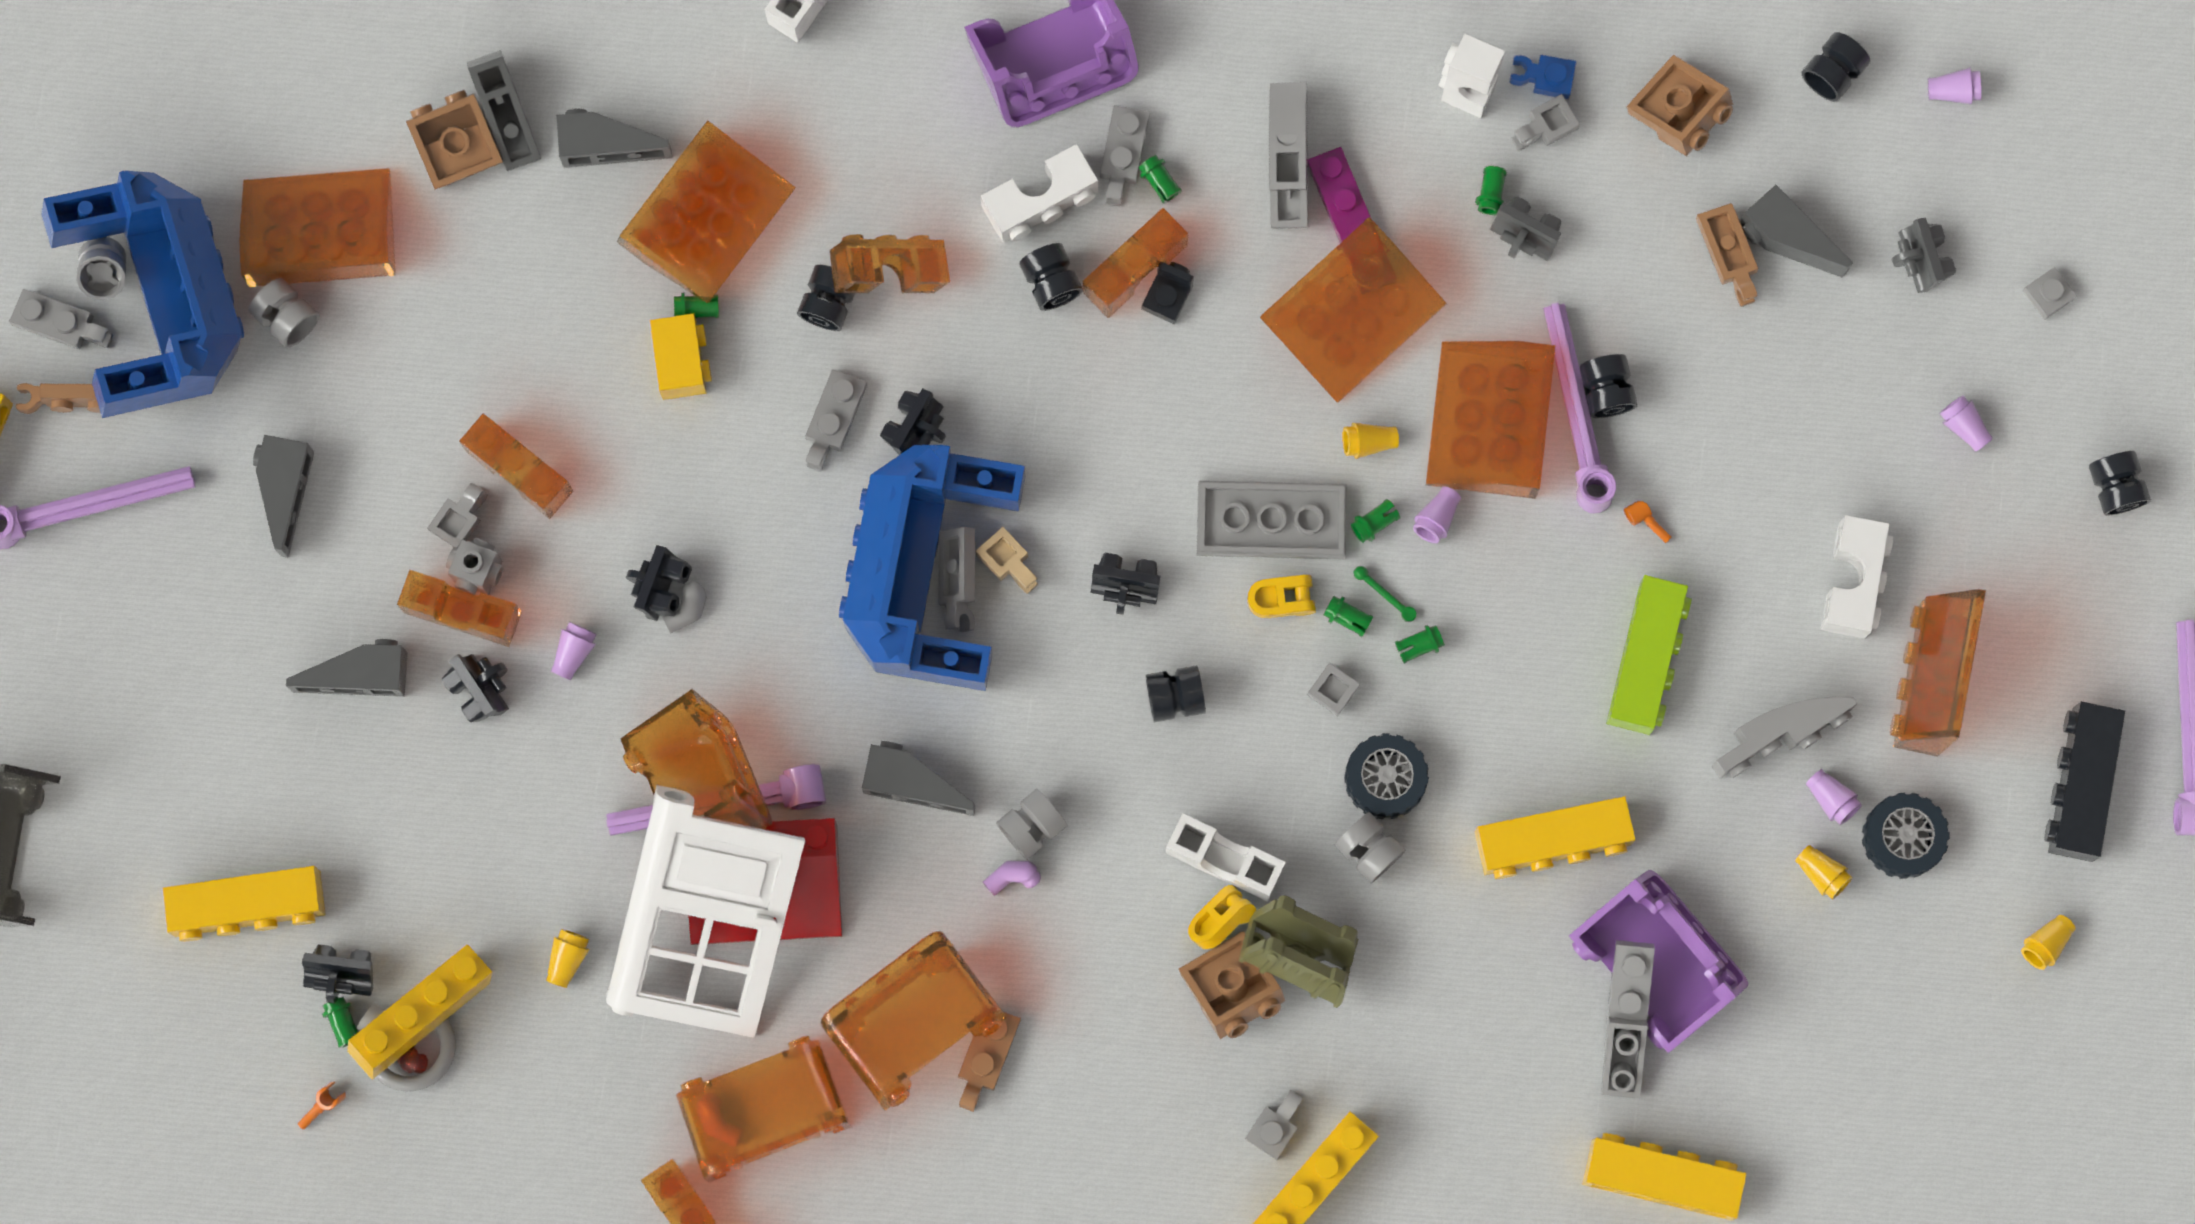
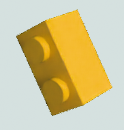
(679, 356)

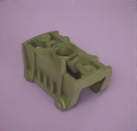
(1298, 946)

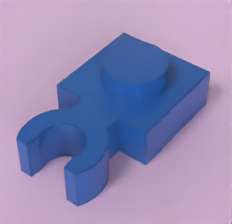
(1551, 75)

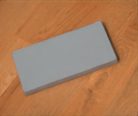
(1271, 520)

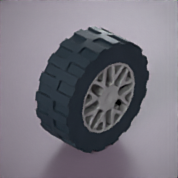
(1386, 776)
(1905, 835)

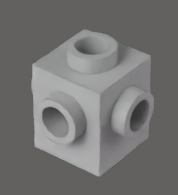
(482, 576)

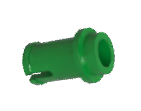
(1159, 178)
(1491, 190)
(693, 305)
(1370, 524)
(1347, 616)
(1423, 642)
(340, 1021)

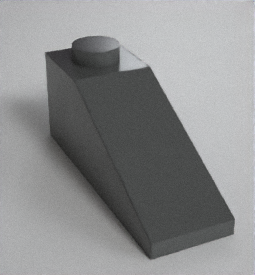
(503, 110)
(598, 140)
(1789, 232)
(282, 479)
(361, 671)
(904, 778)

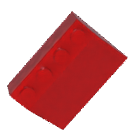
(815, 897)

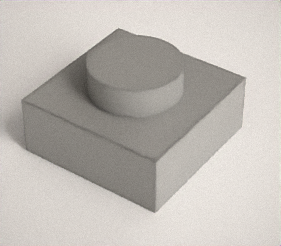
(2049, 293)
(1333, 689)

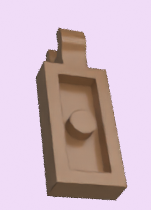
(1729, 250)
(58, 397)
(985, 1061)

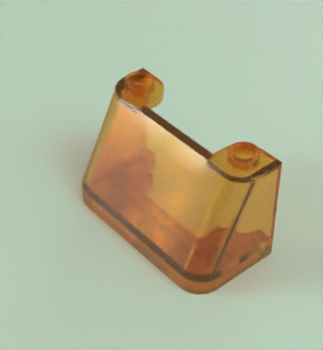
(698, 752)
(910, 1017)
(761, 1108)

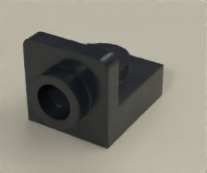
(1168, 291)

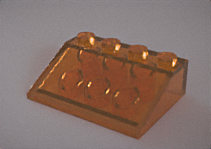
(705, 213)
(317, 227)
(1353, 310)
(1491, 417)
(1937, 671)

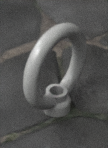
(432, 1075)

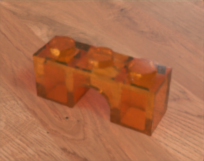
(916, 261)
(1123, 270)
(517, 465)
(465, 612)
(676, 1195)

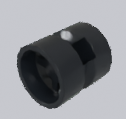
(1840, 61)
(1048, 271)
(818, 311)
(1608, 385)
(2119, 483)
(1175, 693)

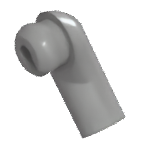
(690, 608)

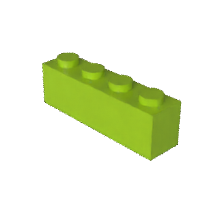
(1647, 655)

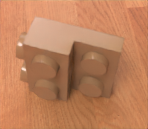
(1682, 105)
(453, 139)
(1231, 990)

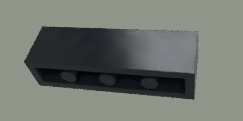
(2085, 781)

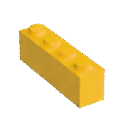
(1555, 836)
(244, 902)
(419, 1011)
(1320, 1173)
(1664, 1178)

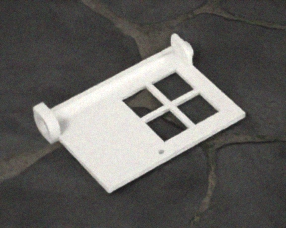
(712, 874)

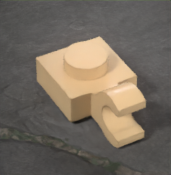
(1005, 557)

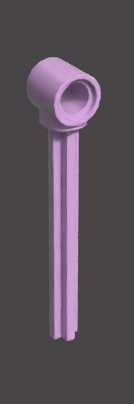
(1578, 414)
(90, 503)
(797, 789)
(2185, 803)

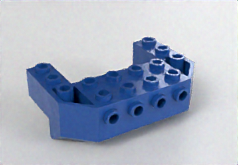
(178, 280)
(898, 556)

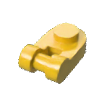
(1267, 597)
(1220, 917)

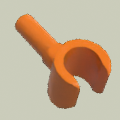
(1641, 512)
(324, 1102)

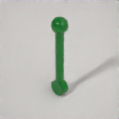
(1407, 613)

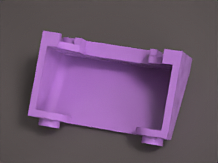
(1054, 59)
(1690, 969)

